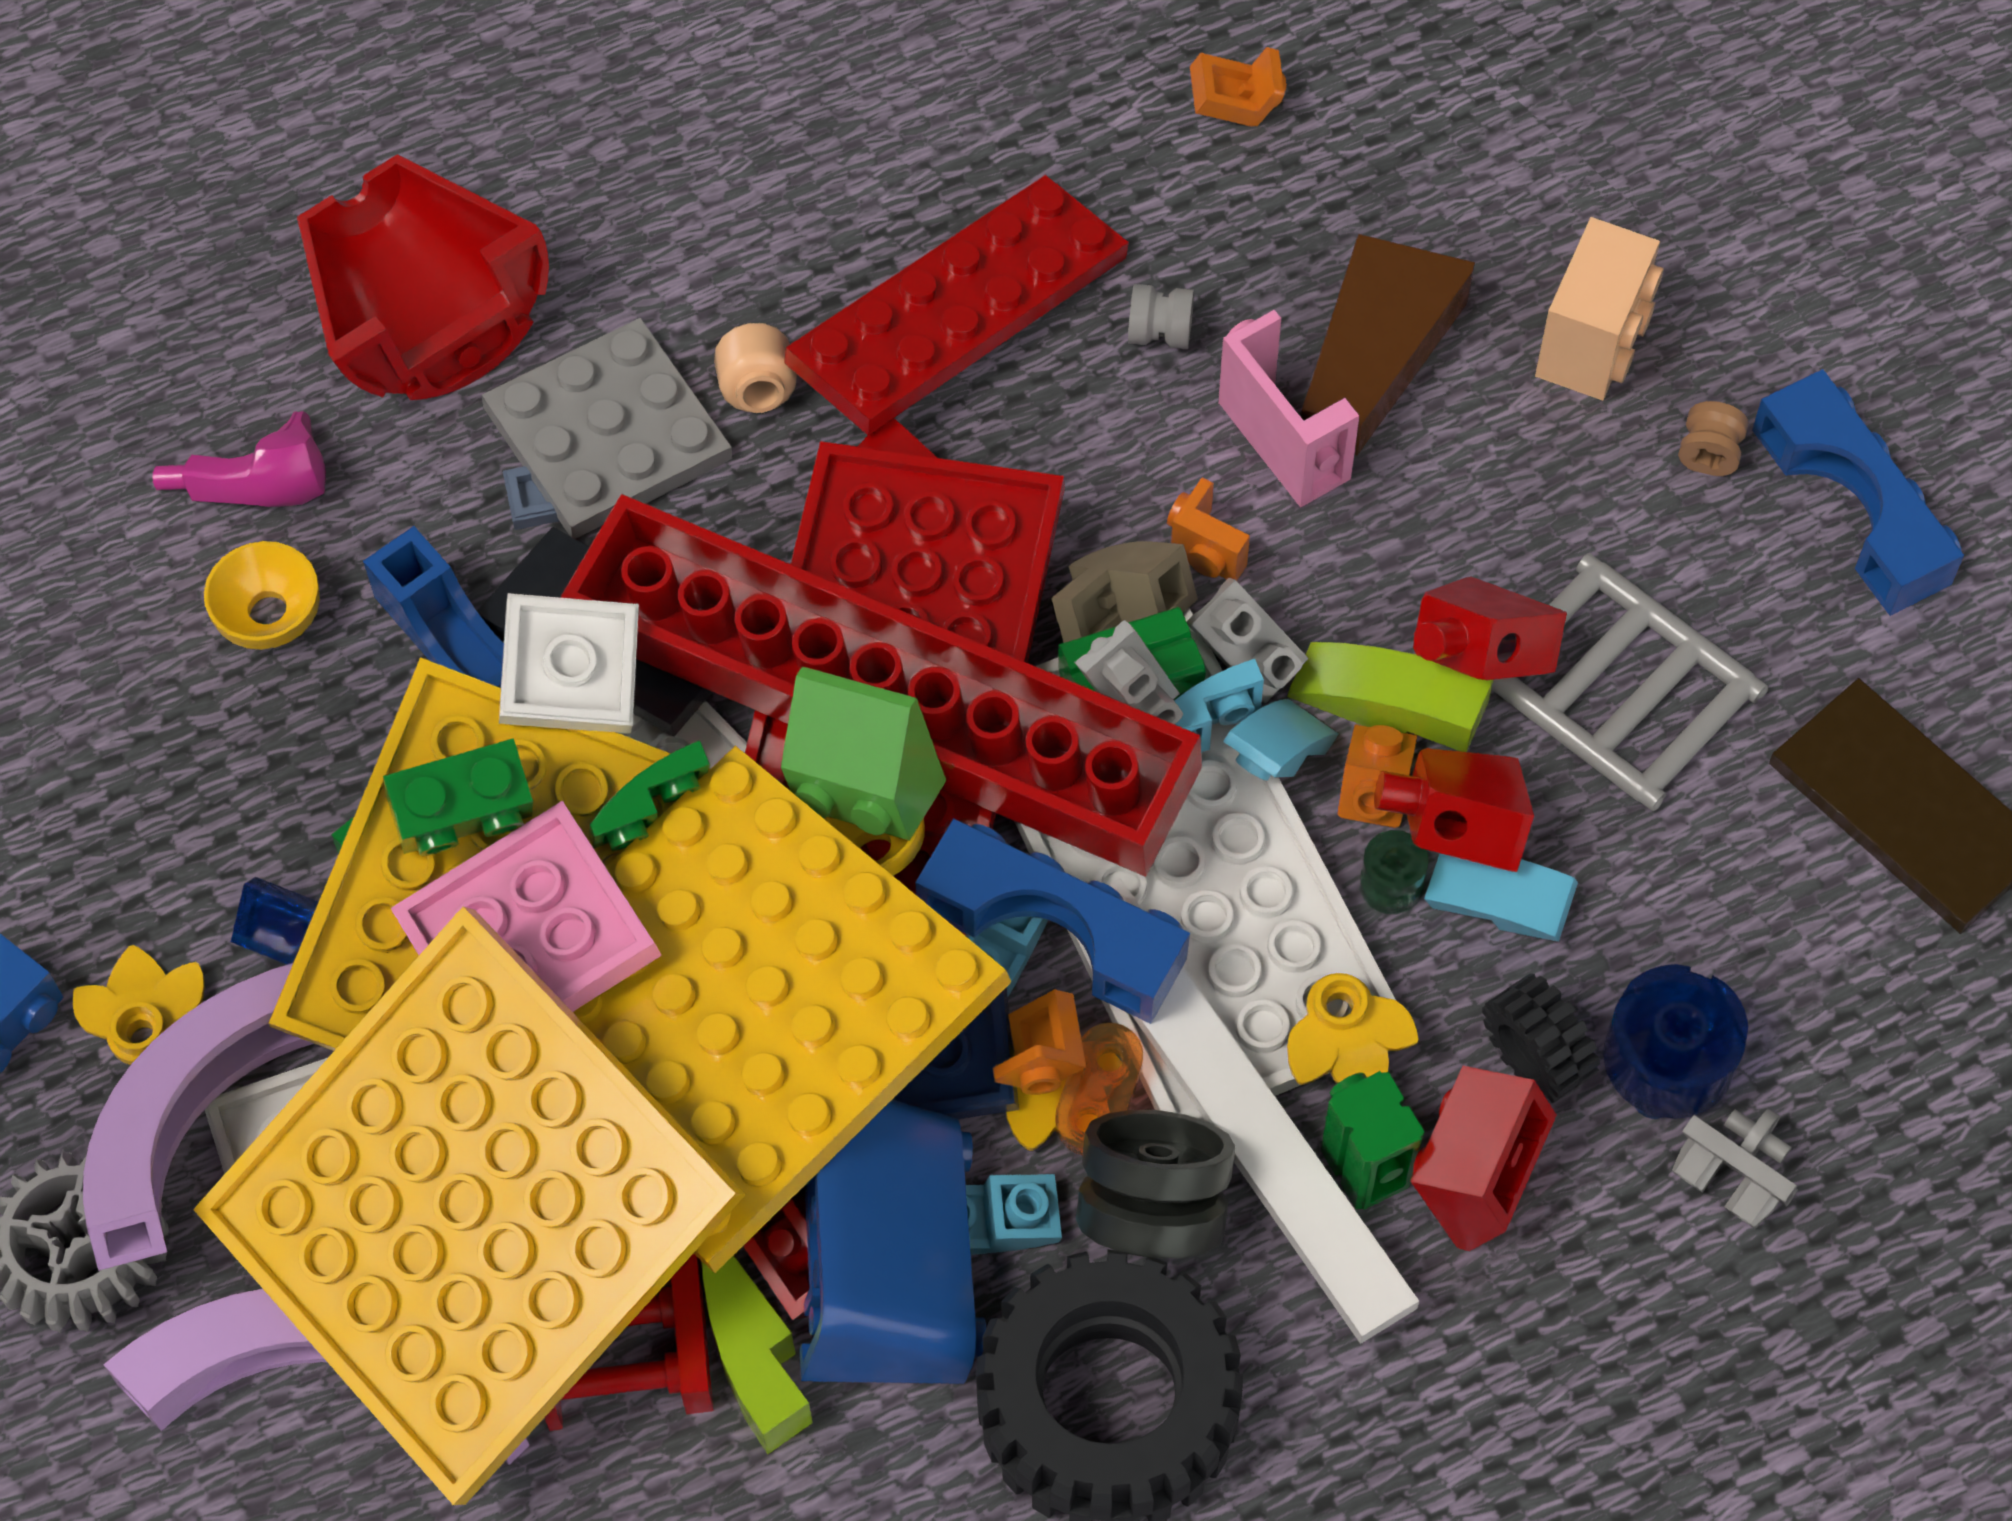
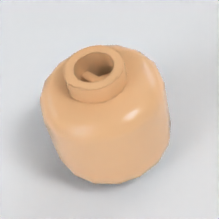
(754, 368)

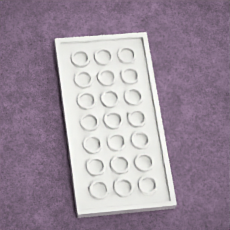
(1255, 909)

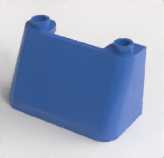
(892, 1255)

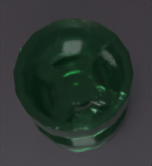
(1384, 883)

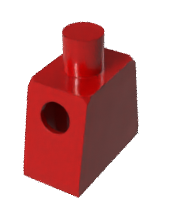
(1466, 625)
(1463, 805)

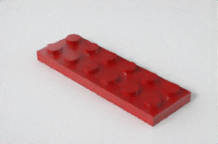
(955, 304)

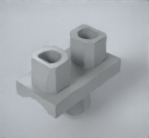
(1241, 631)
(1130, 674)
(1709, 1149)

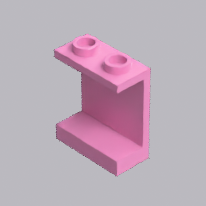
(1303, 455)

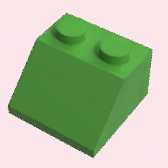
(860, 754)

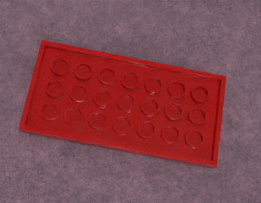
(936, 542)

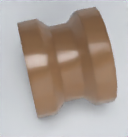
(1713, 438)

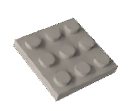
(606, 426)

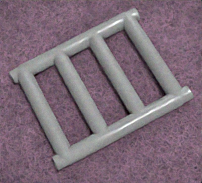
(1690, 650)

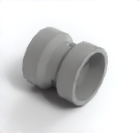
(1160, 316)

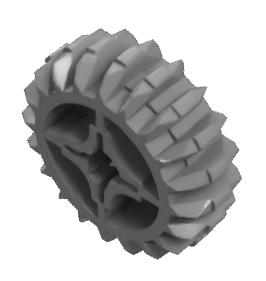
(69, 1290)

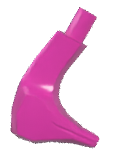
(280, 472)

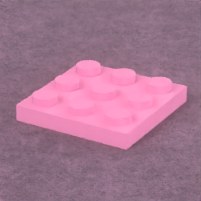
(547, 903)

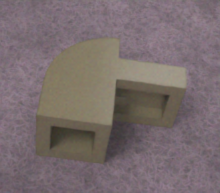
(1123, 585)

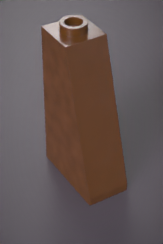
(1385, 327)

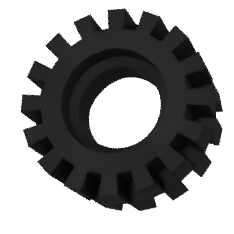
(1541, 1036)

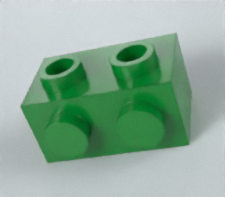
(459, 798)

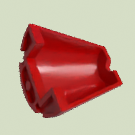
(421, 281)

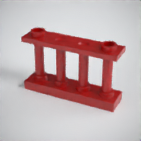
(681, 1371)

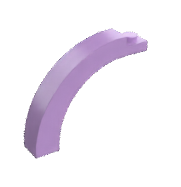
(159, 1104)
(208, 1350)

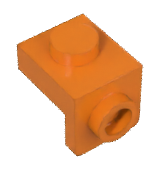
(1237, 89)
(1209, 543)
(1369, 753)
(1044, 1045)

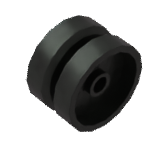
(1155, 1183)

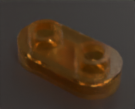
(1095, 1089)

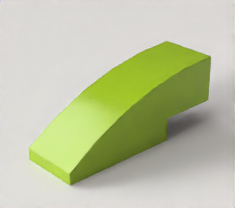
(1392, 690)
(751, 1350)

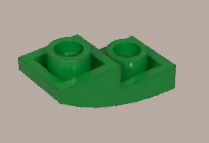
(632, 807)

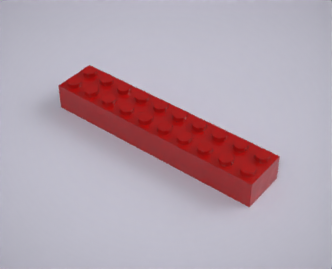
(998, 724)

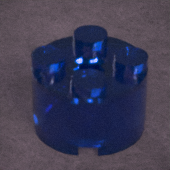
(1675, 1042)

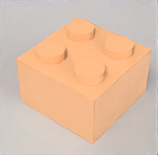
(1600, 309)

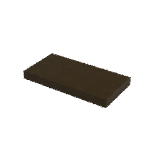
(1903, 803)

